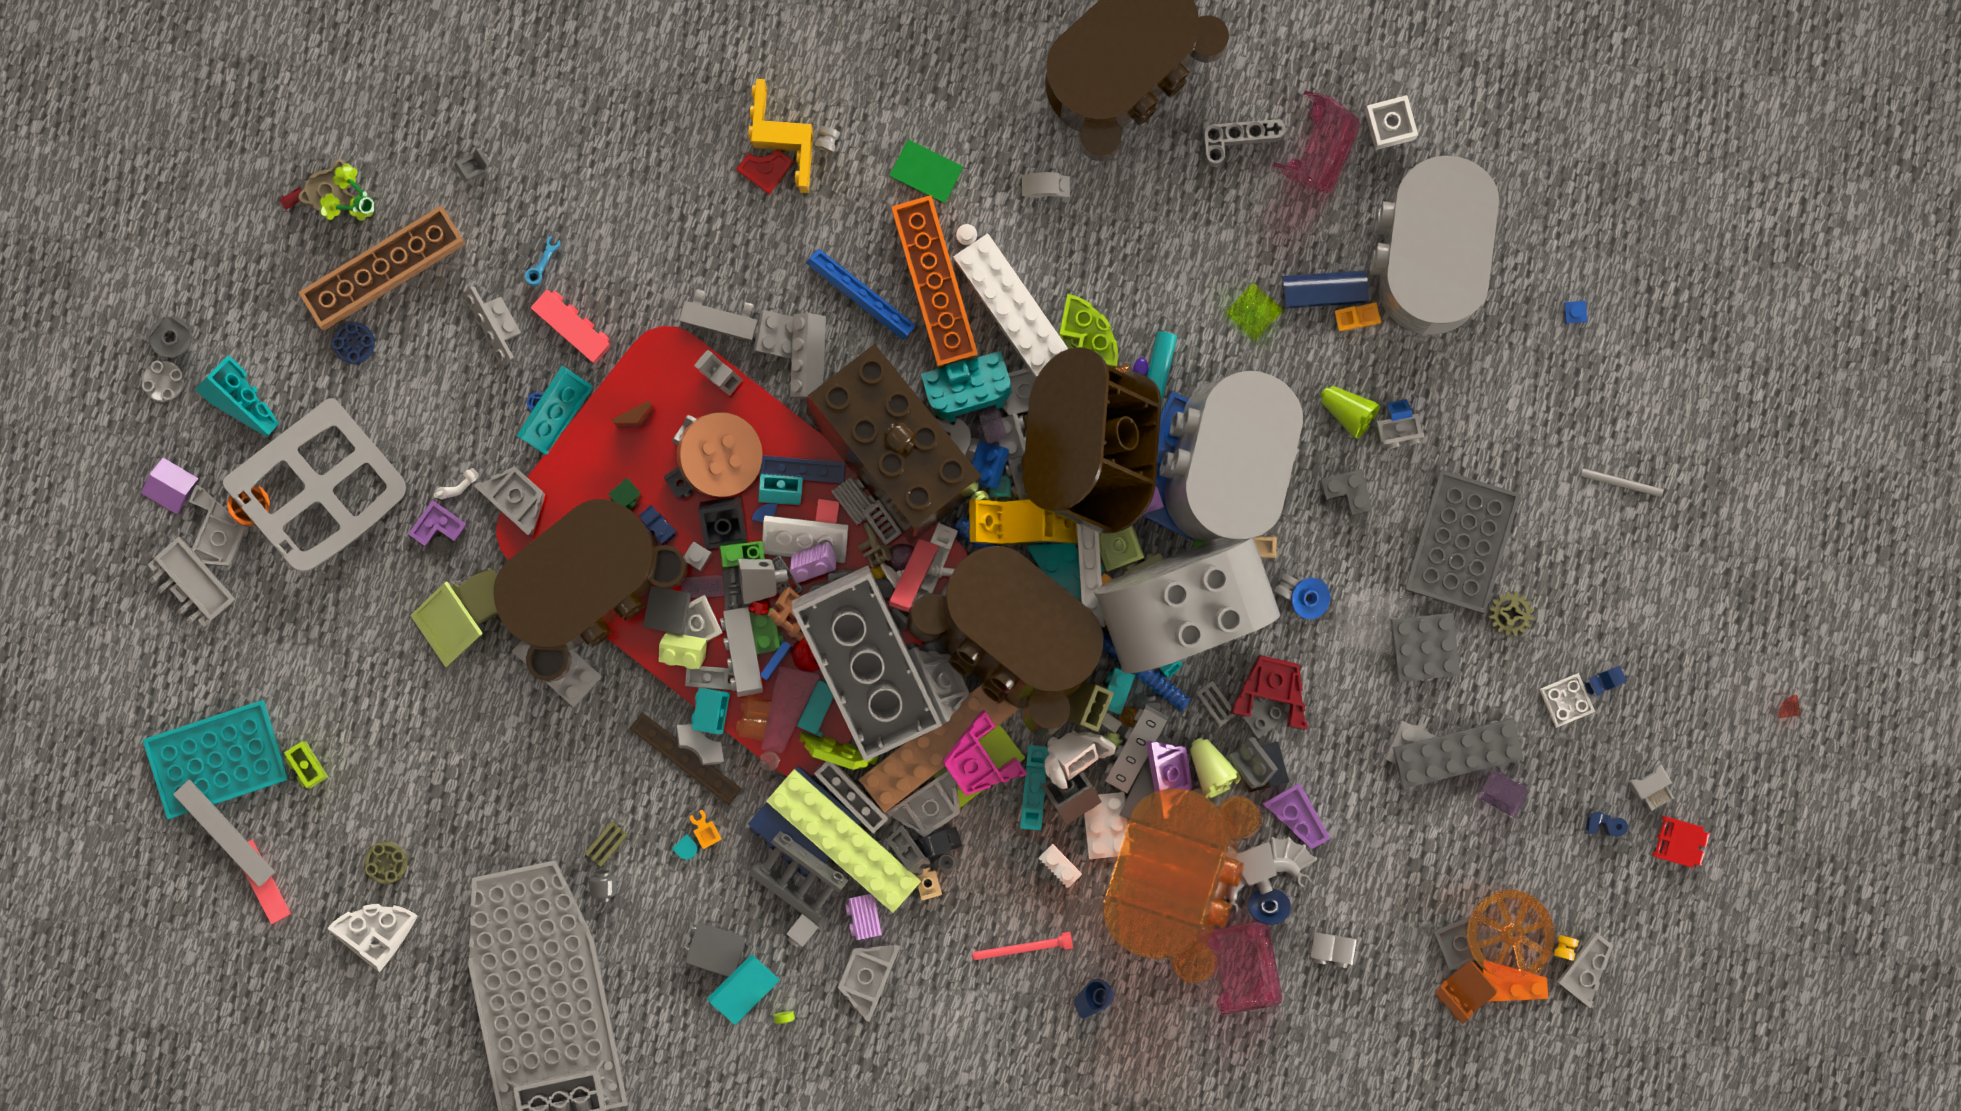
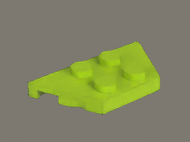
(833, 752)

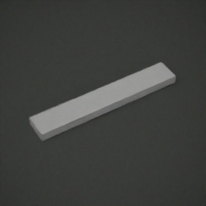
(224, 833)

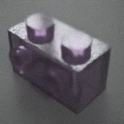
(1503, 793)

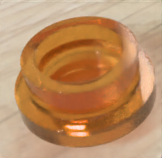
(1127, 716)

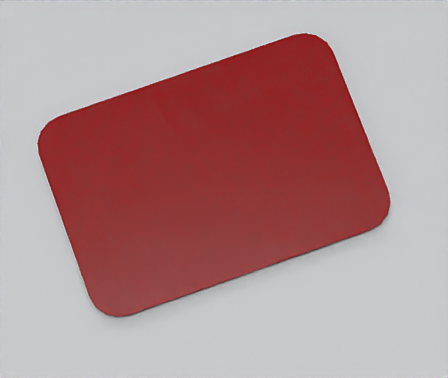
(597, 456)

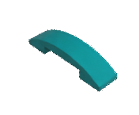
(1033, 792)

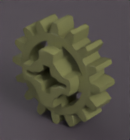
(1509, 623)

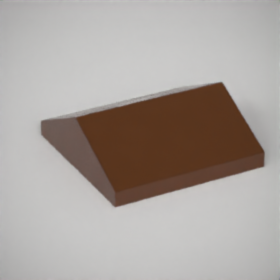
(635, 417)

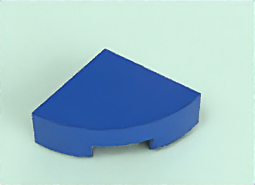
(765, 510)

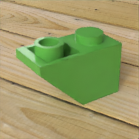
(731, 553)

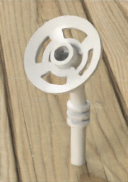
(934, 571)

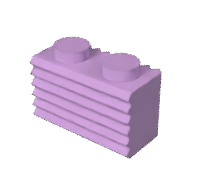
(813, 562)
(864, 917)

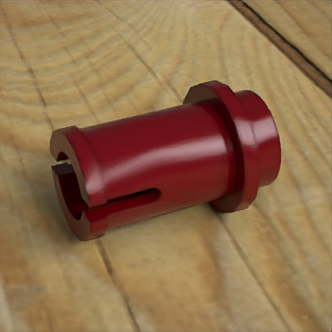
(290, 199)

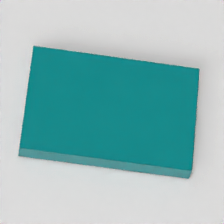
(743, 989)

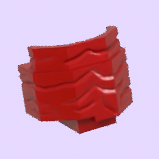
(803, 656)

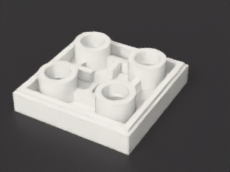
(1567, 700)

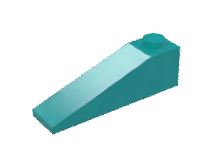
(232, 394)

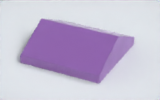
(169, 485)

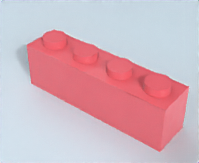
(570, 326)

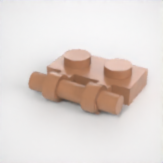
(785, 605)

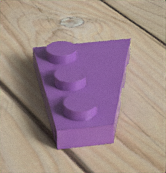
(1299, 815)

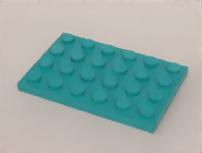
(219, 754)

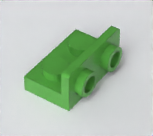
(765, 633)

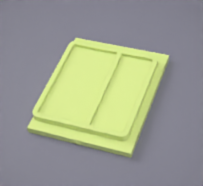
(446, 624)

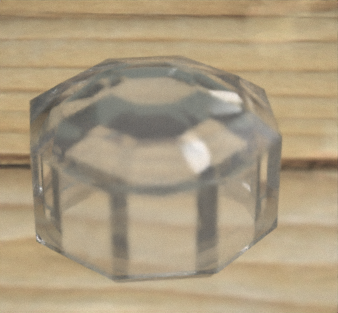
(769, 761)

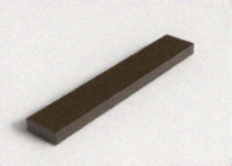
(685, 758)

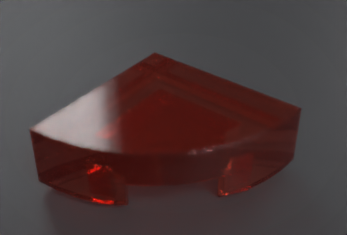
(1789, 707)

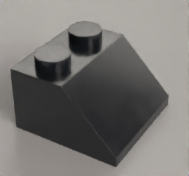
(723, 522)

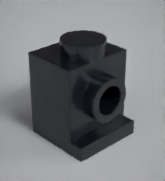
(680, 492)

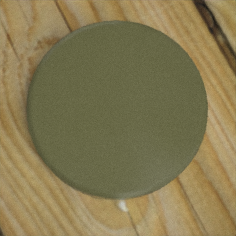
(385, 862)

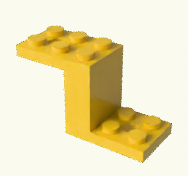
(781, 135)
(1017, 523)

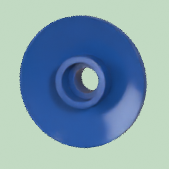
(1318, 601)

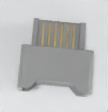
(1653, 788)

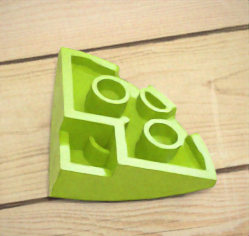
(1088, 329)

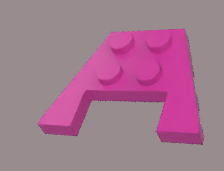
(971, 764)

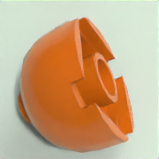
(236, 511)

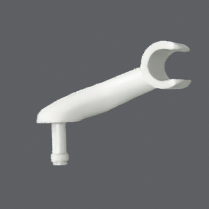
(447, 492)

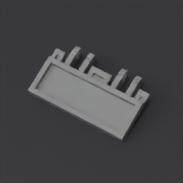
(192, 581)

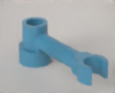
(537, 272)

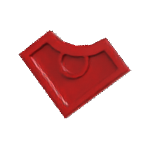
(765, 171)

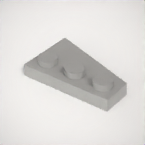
(1584, 972)

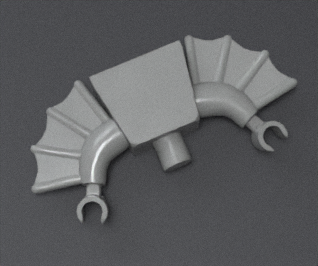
(1264, 863)

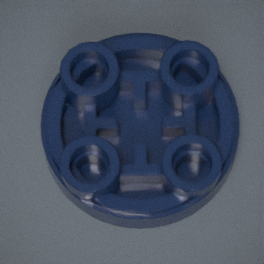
(353, 342)

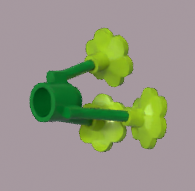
(360, 206)

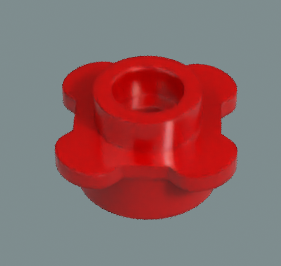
(760, 607)

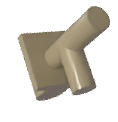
(879, 552)

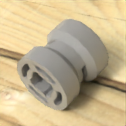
(827, 139)
(1286, 587)

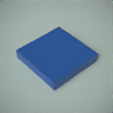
(776, 661)

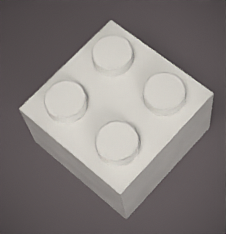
(1391, 122)

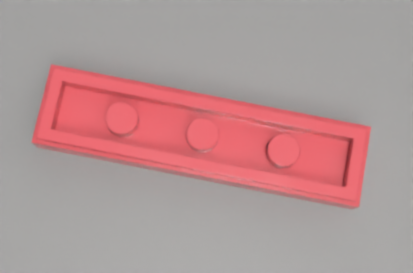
(913, 575)
(269, 897)

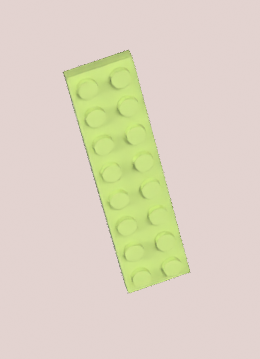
(843, 840)

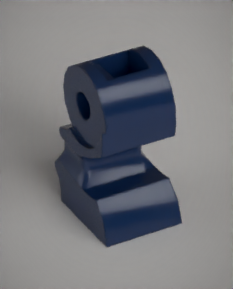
(658, 525)
(1604, 681)
(1612, 827)

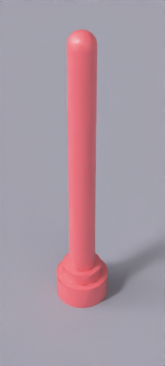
(1063, 941)

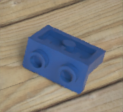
(990, 462)

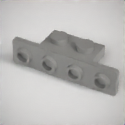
(495, 322)

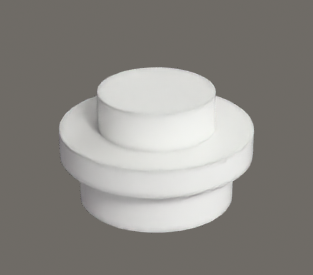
(966, 234)

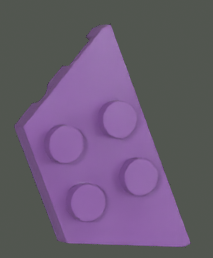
(1169, 766)

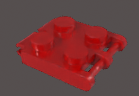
(1681, 842)

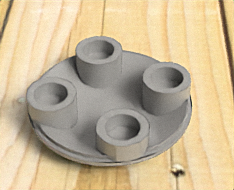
(162, 381)

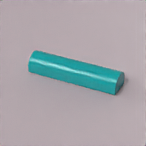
(1161, 359)

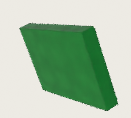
(926, 171)

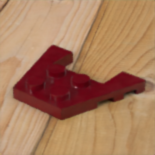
(1273, 681)

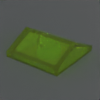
(1254, 311)

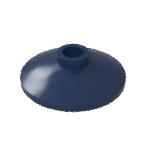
(1273, 900)

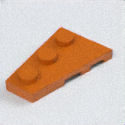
(1524, 988)

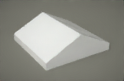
(701, 620)

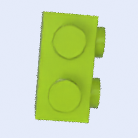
(305, 764)

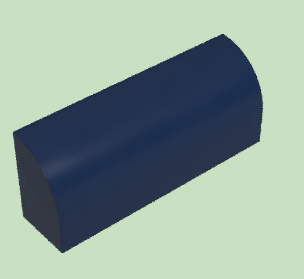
(1325, 289)

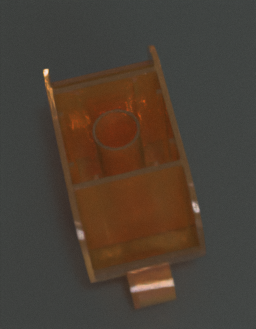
(1175, 877)

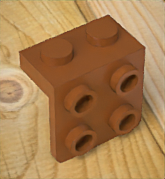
(1465, 991)

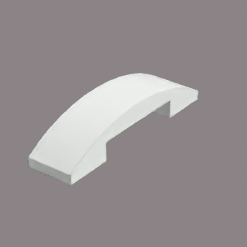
(944, 537)

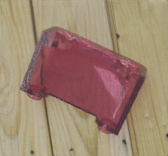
(1246, 968)

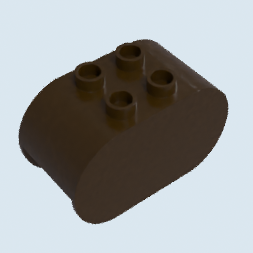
(1092, 441)

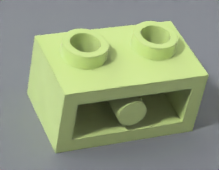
(682, 650)

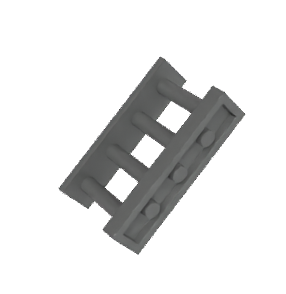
(788, 891)

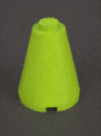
(1350, 409)

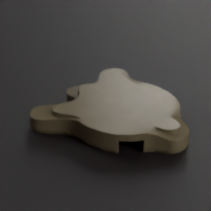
(321, 184)

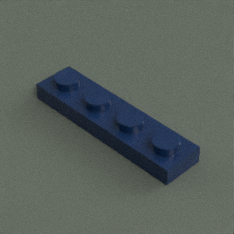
(808, 469)

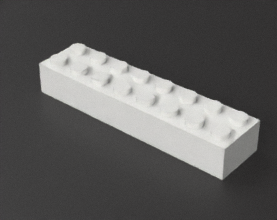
(1009, 303)

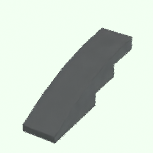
(1141, 788)

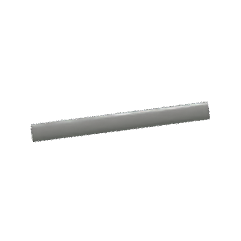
(1621, 482)

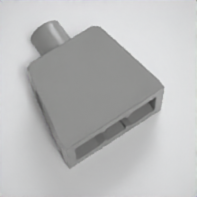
(759, 579)

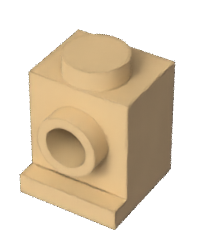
(929, 892)

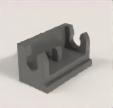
(907, 850)

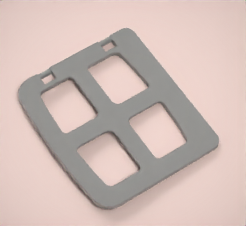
(317, 487)

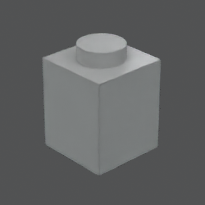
(697, 556)
(801, 931)

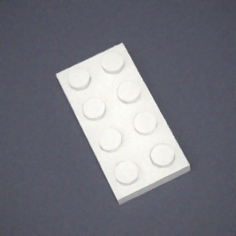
(790, 536)

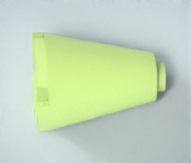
(1212, 768)

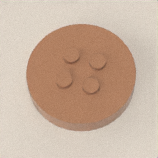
(719, 454)

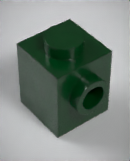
(625, 494)

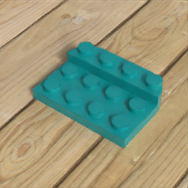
(987, 387)

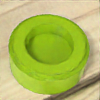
(783, 1017)

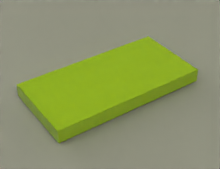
(999, 749)

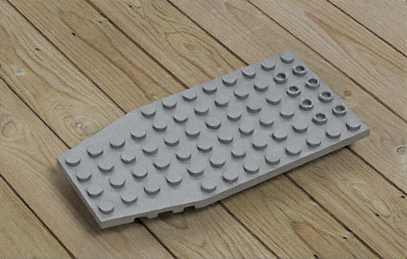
(541, 995)

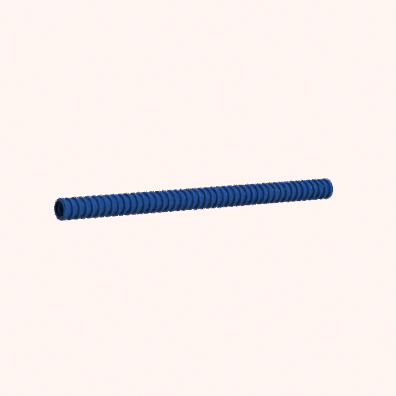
(1151, 677)

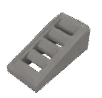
(892, 533)

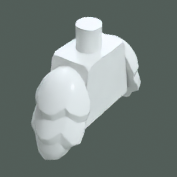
(1073, 754)

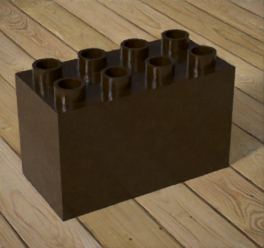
(912, 486)

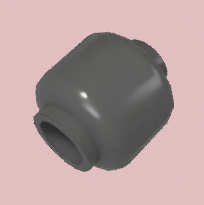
(602, 885)

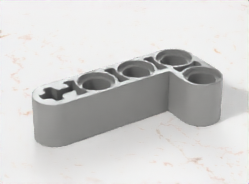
(1244, 138)

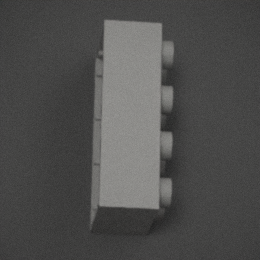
(866, 663)

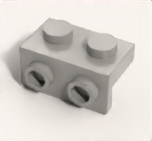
(1400, 431)

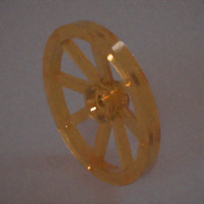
(1506, 934)

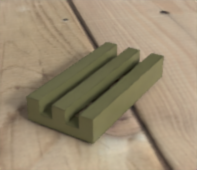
(608, 841)

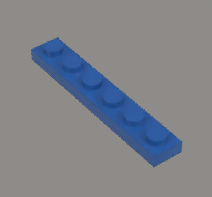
(861, 294)

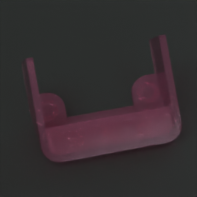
(1327, 146)

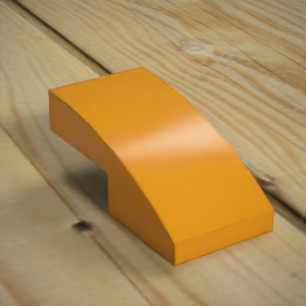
(1358, 316)

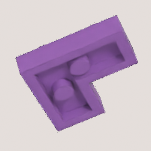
(435, 519)

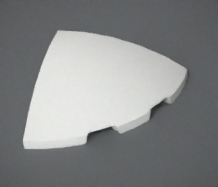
(374, 932)

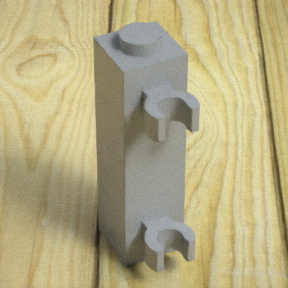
(719, 321)

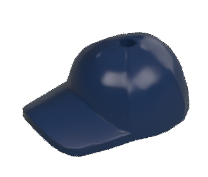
(1090, 1002)

